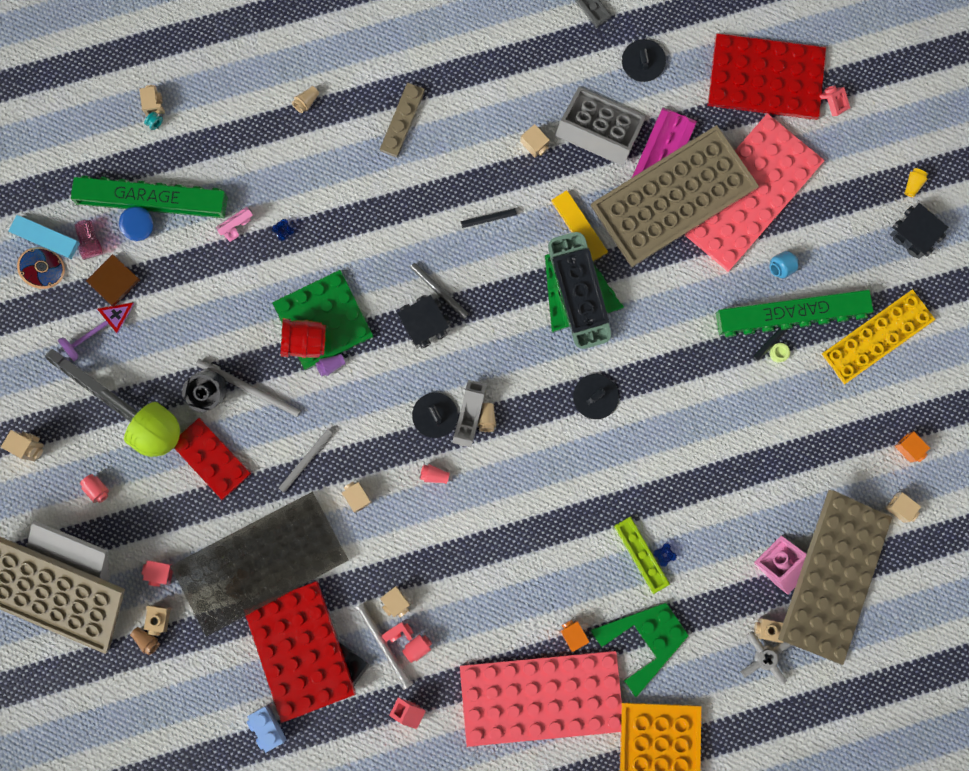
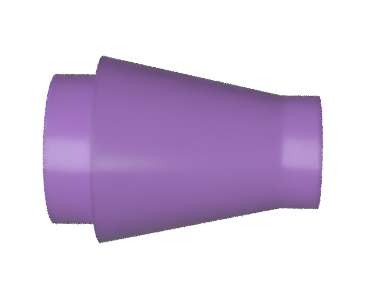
(329, 365)

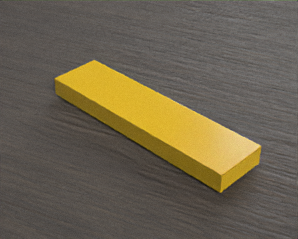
(578, 223)

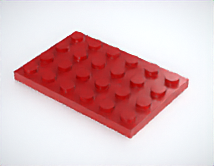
(766, 76)
(300, 653)

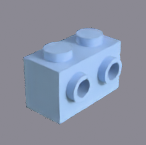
(266, 728)

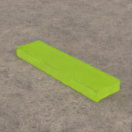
(641, 555)

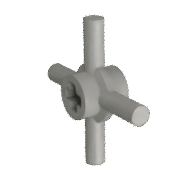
(759, 657)

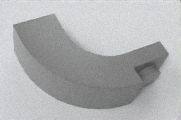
(469, 413)

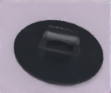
(643, 60)
(595, 396)
(434, 415)

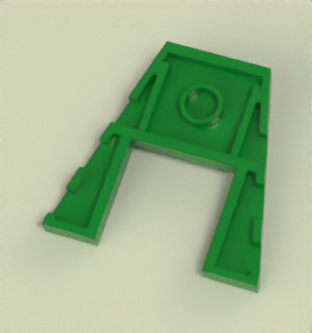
(557, 312)
(659, 631)

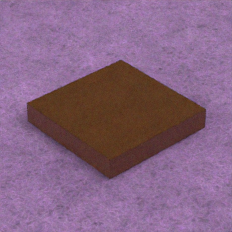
(112, 280)

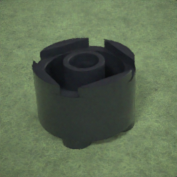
(212, 383)

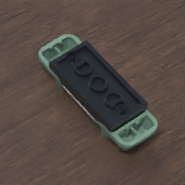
(579, 290)

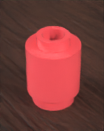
(94, 488)
(417, 648)

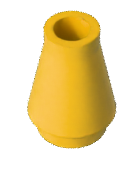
(915, 181)

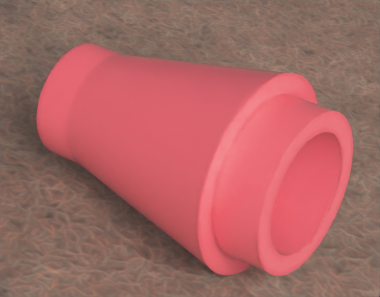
(433, 474)

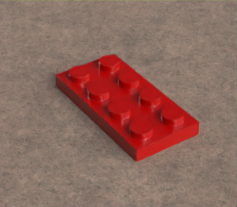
(211, 459)

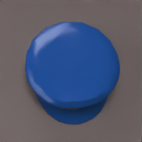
(136, 223)

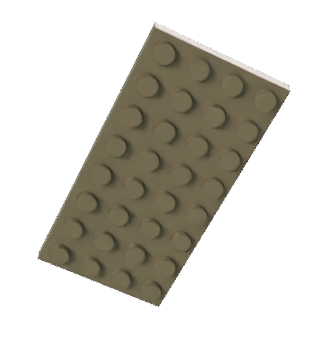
(674, 196)
(835, 577)
(58, 596)

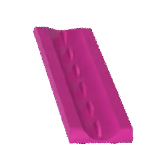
(667, 136)

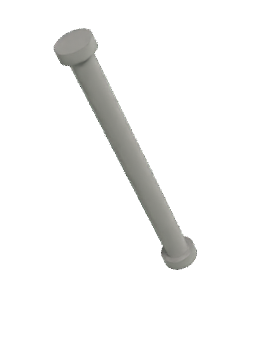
(384, 646)

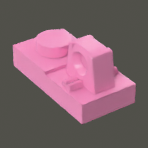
(228, 228)

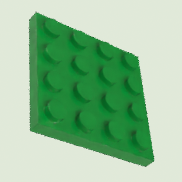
(333, 305)

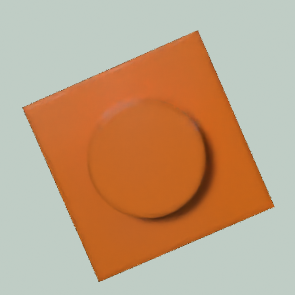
(912, 447)
(573, 635)

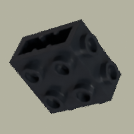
(918, 231)
(424, 321)

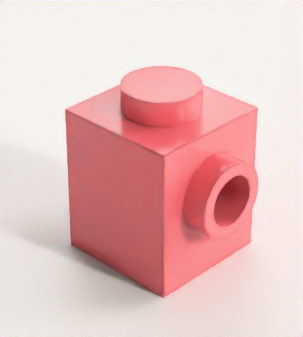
(157, 573)
(407, 713)

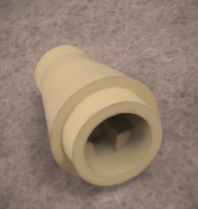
(305, 99)
(487, 418)

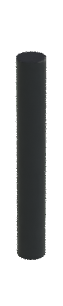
(488, 218)
(767, 346)

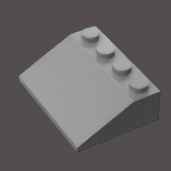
(600, 126)
(69, 550)

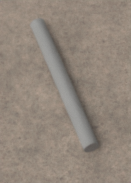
(305, 461)

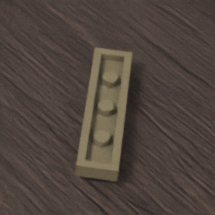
(402, 120)

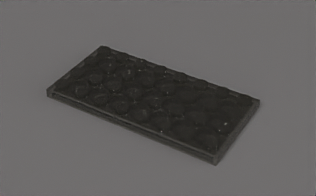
(259, 564)

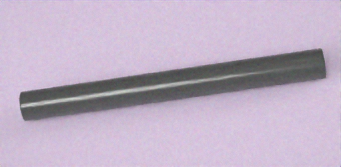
(441, 292)

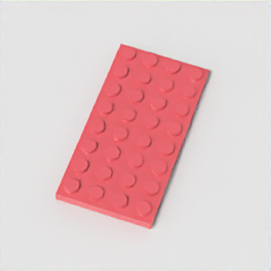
(780, 168)
(541, 698)

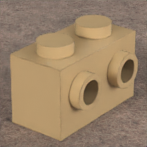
(23, 445)

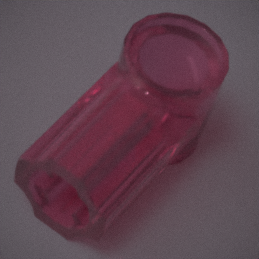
(89, 244)

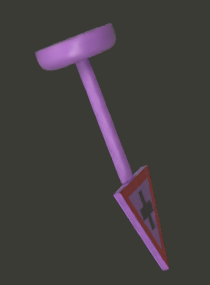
(114, 316)

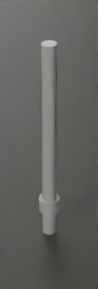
(249, 388)

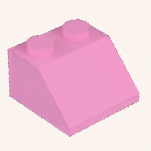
(782, 564)

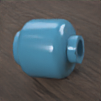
(784, 264)

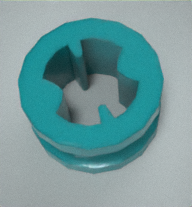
(153, 120)

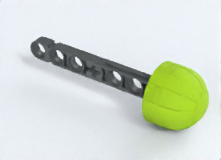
(150, 431)

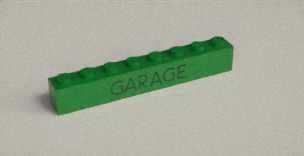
(151, 197)
(794, 312)

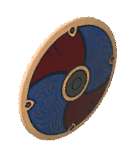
(40, 268)

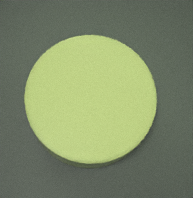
(779, 352)

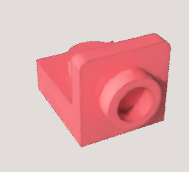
(837, 99)
(394, 633)

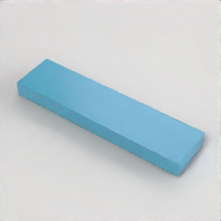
(44, 237)

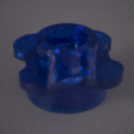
(283, 224)
(665, 549)

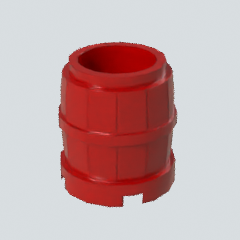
(302, 338)

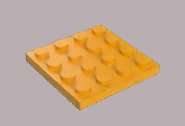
(660, 737)

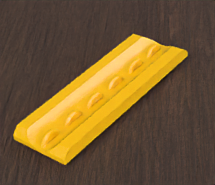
(878, 336)

